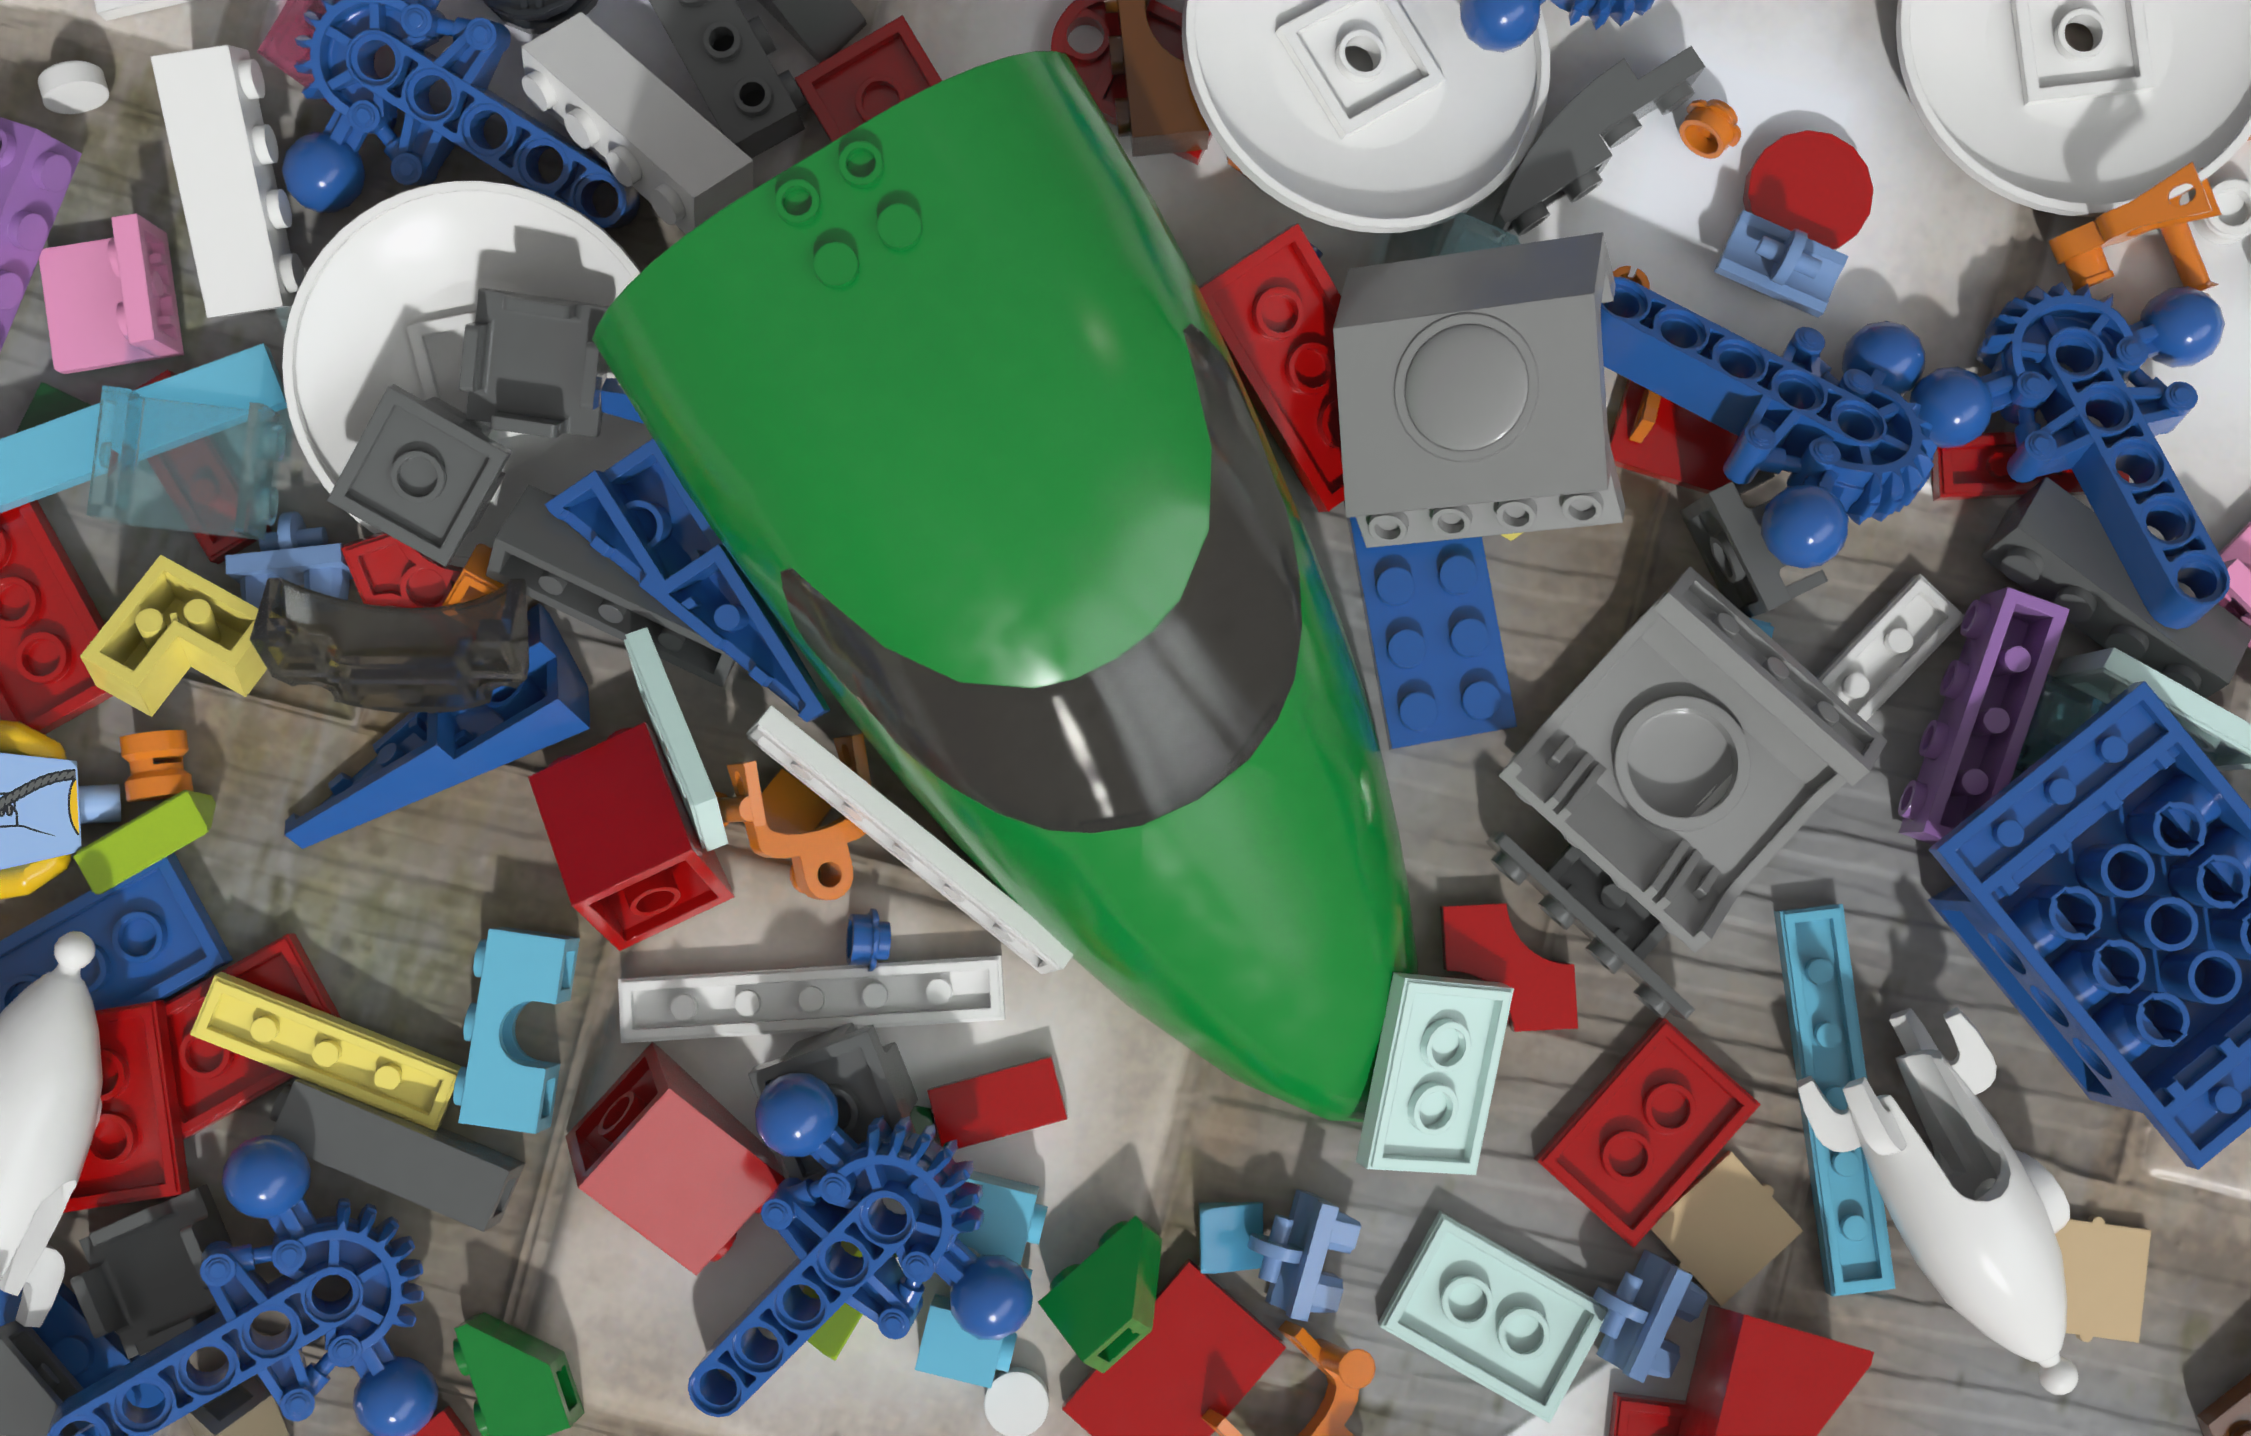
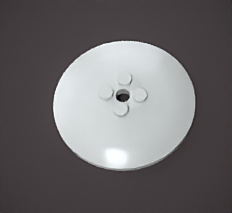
(2072, 124)
(1355, 147)
(394, 308)

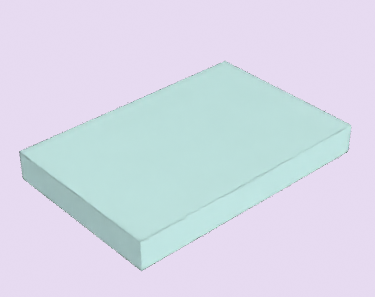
(2215, 730)
(675, 739)
(1434, 1074)
(1494, 1316)

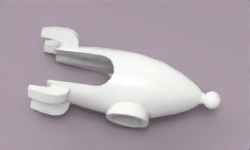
(46, 1120)
(1975, 1211)

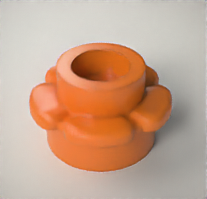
(1710, 128)

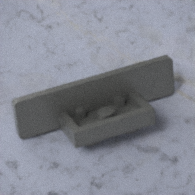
(1586, 896)

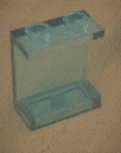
(185, 465)

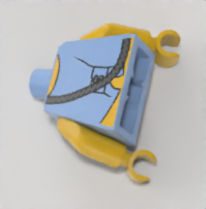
(43, 809)

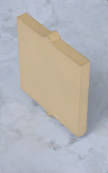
(1725, 1228)
(2104, 1278)

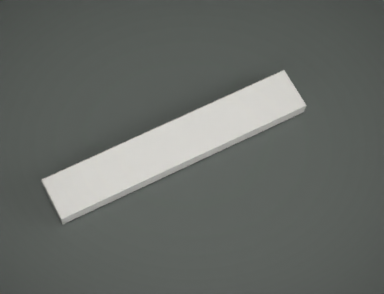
(1882, 654)
(907, 841)
(811, 999)

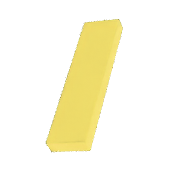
(326, 1050)

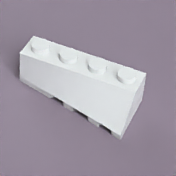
(634, 123)
(228, 179)

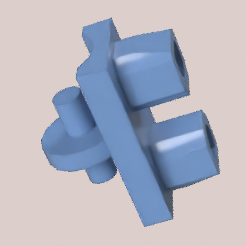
(1781, 263)
(293, 555)
(1297, 1255)
(1642, 1315)

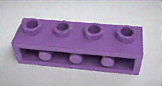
(32, 188)
(1984, 711)

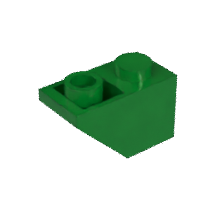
(1110, 1296)
(517, 1378)

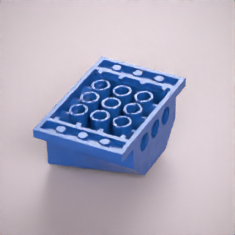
(2121, 918)

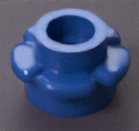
(867, 939)

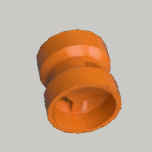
(152, 780)

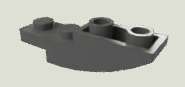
(1573, 147)

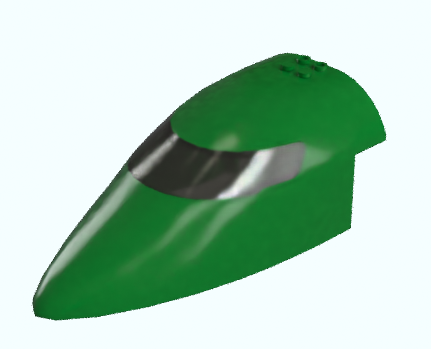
(1045, 557)

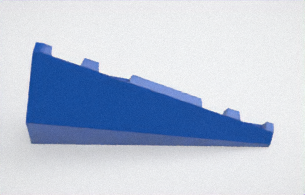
(663, 541)
(447, 748)

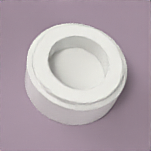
(73, 87)
(2235, 205)
(1016, 1402)

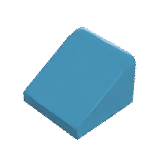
(1225, 1236)

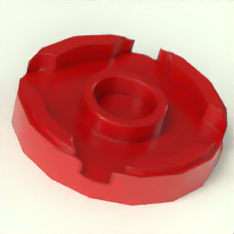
(1812, 186)

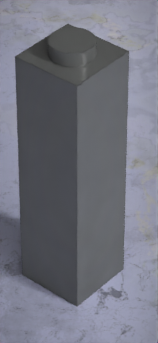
(398, 1155)

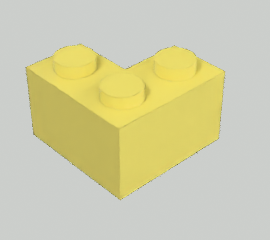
(165, 629)

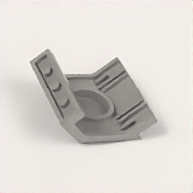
(1477, 393)
(1663, 722)

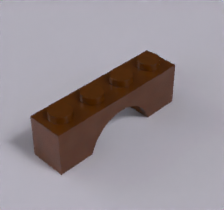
(1158, 100)

